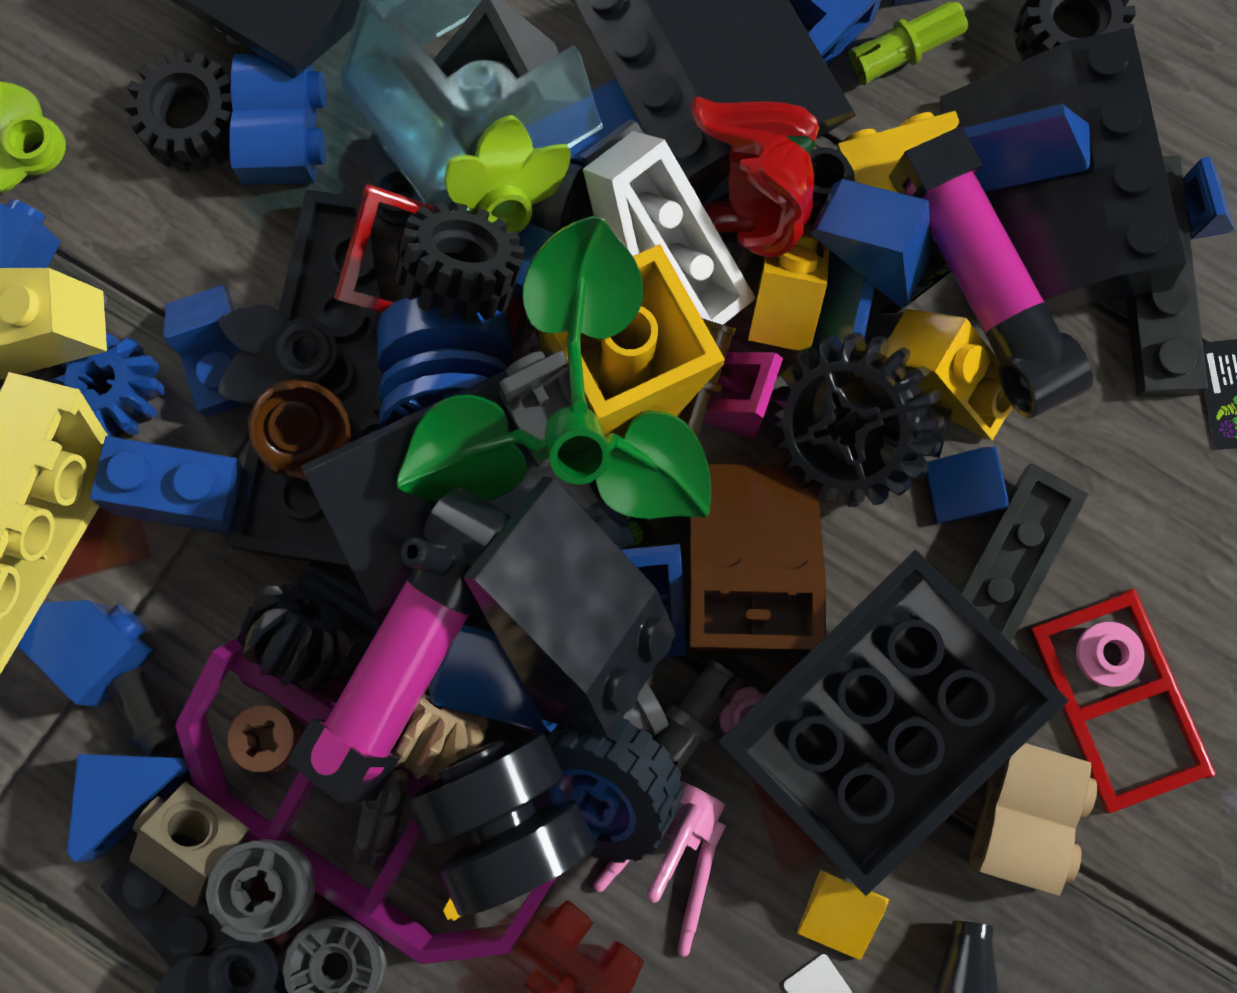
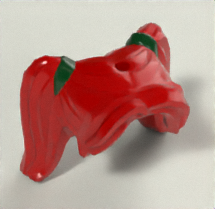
(768, 171)

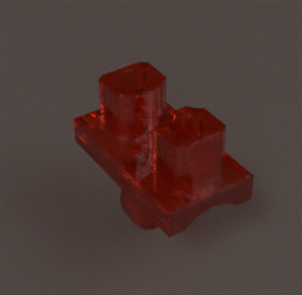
(553, 948)

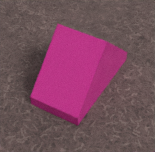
(745, 392)

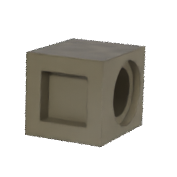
(180, 867)

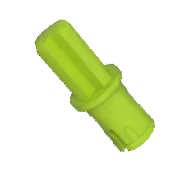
(907, 41)

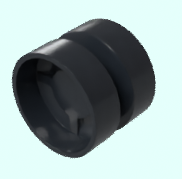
(510, 841)

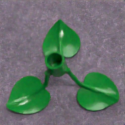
(658, 469)

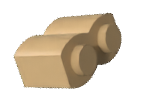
(1033, 819)

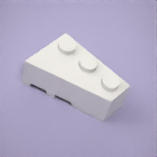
(652, 203)

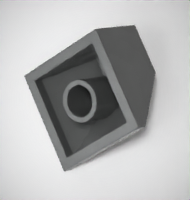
(497, 35)

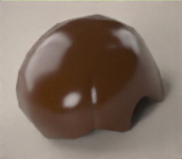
(296, 425)

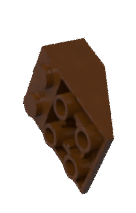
(756, 565)

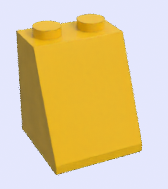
(652, 362)

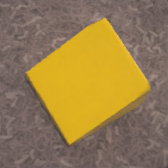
(841, 915)

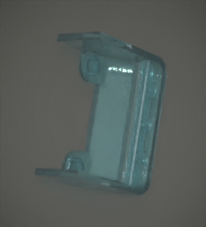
(433, 117)

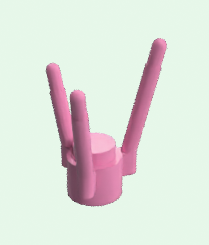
(693, 822)

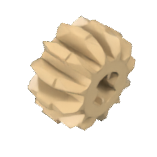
(437, 738)

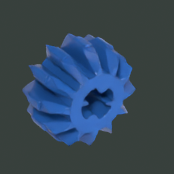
(131, 381)

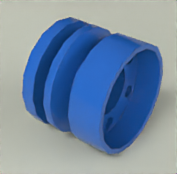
(435, 357)

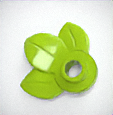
(20, 130)
(506, 174)

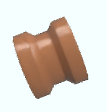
(275, 742)

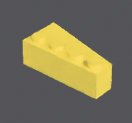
(47, 320)
(46, 484)

